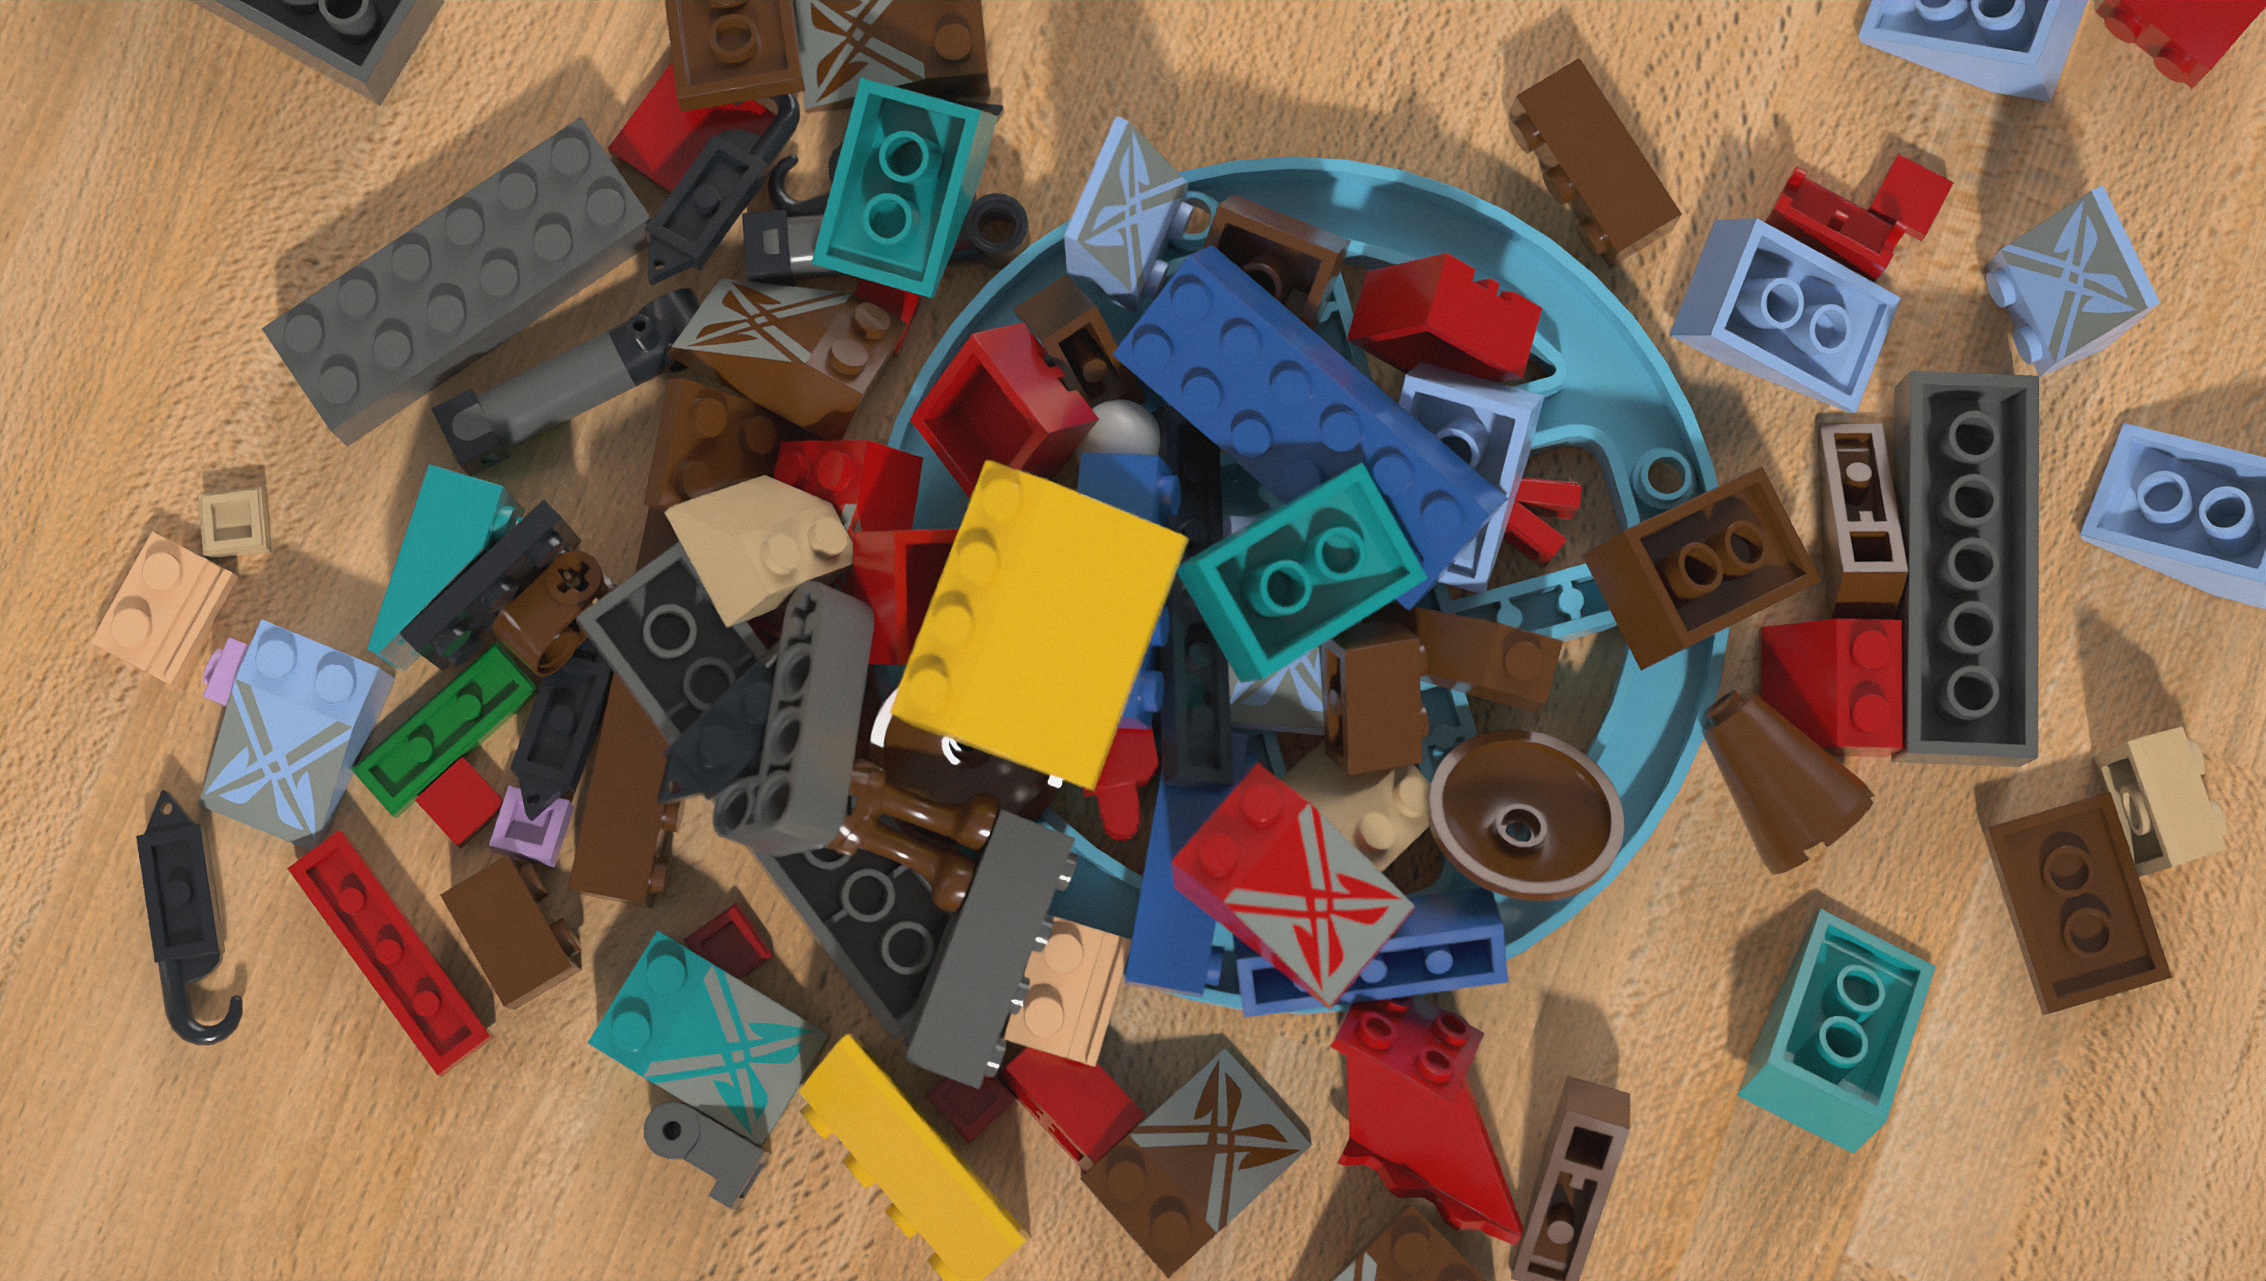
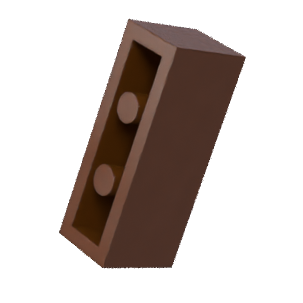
(1592, 164)

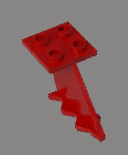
(1418, 1114)

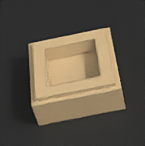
(234, 522)

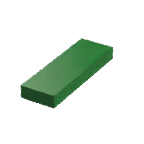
(445, 729)

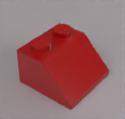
(2181, 34)
(1837, 682)

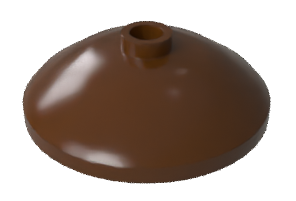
(952, 770)
(1532, 791)

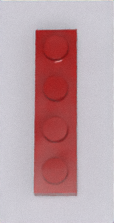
(390, 953)

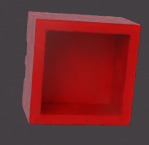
(1443, 318)
(1002, 408)
(898, 579)

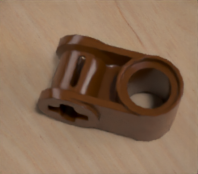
(542, 619)

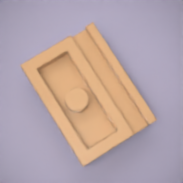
(164, 609)
(1071, 992)

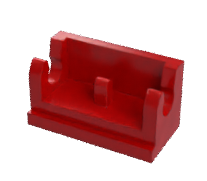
(1835, 226)
(1072, 1102)

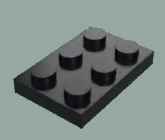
(452, 623)

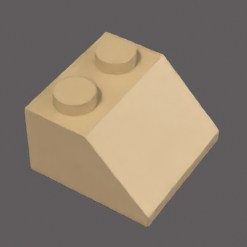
(760, 544)
(2162, 800)
(1372, 810)

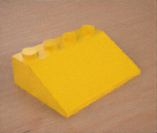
(1039, 625)
(911, 1162)

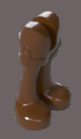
(961, 822)

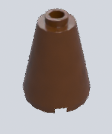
(1781, 781)

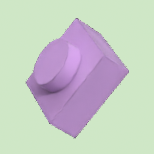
(222, 670)
(526, 839)

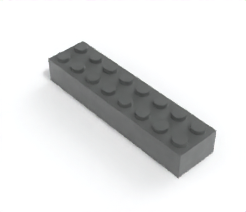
(860, 908)

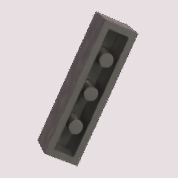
(986, 951)

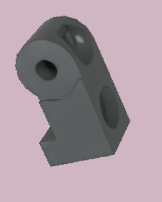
(690, 1135)

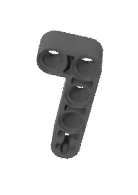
(810, 729)

